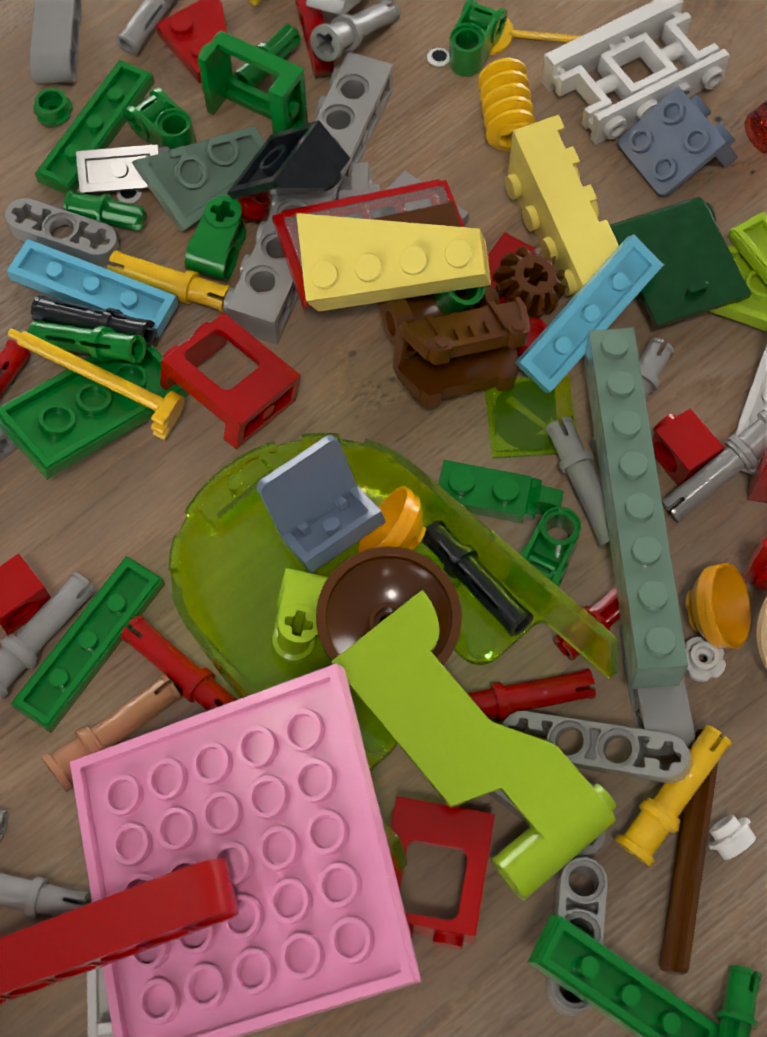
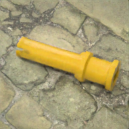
(660, 814)

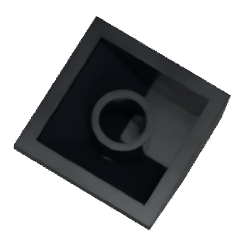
(293, 164)

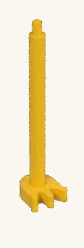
(167, 408)

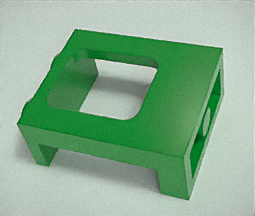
(285, 99)

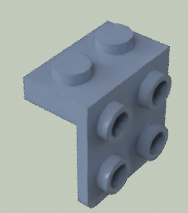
(676, 142)
(318, 504)

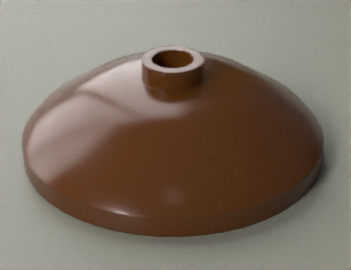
(373, 587)

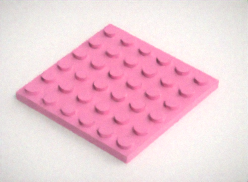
(295, 814)

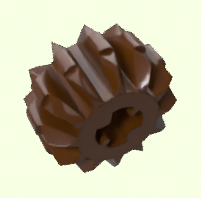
(531, 279)

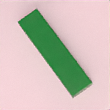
(95, 124)
(87, 644)
(614, 985)

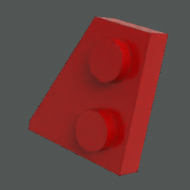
(190, 30)

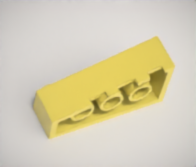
(556, 204)
(381, 260)

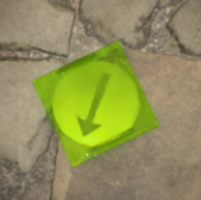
(520, 417)

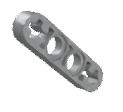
(599, 735)

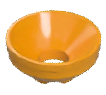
(403, 522)
(720, 606)

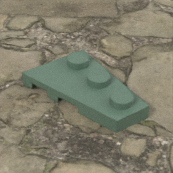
(197, 173)

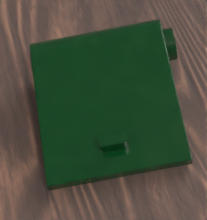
(696, 261)

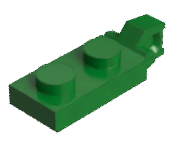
(498, 492)

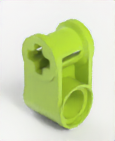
(296, 614)

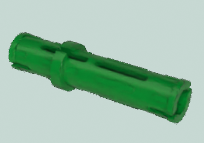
(100, 342)

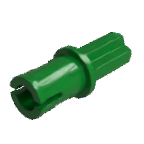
(279, 45)
(105, 210)
(739, 1002)

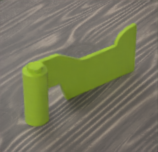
(468, 753)

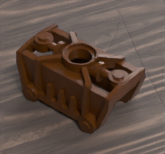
(461, 351)

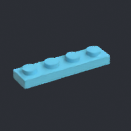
(89, 284)
(590, 309)

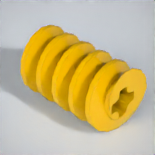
(505, 101)

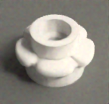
(699, 670)
(731, 836)

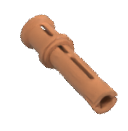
(112, 729)

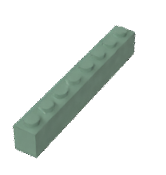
(634, 511)

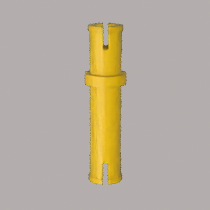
(185, 286)

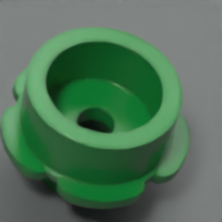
(52, 107)

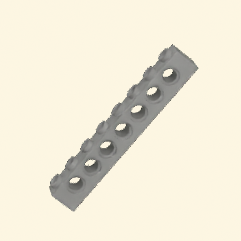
(350, 115)

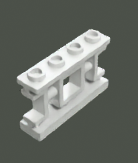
(621, 43)

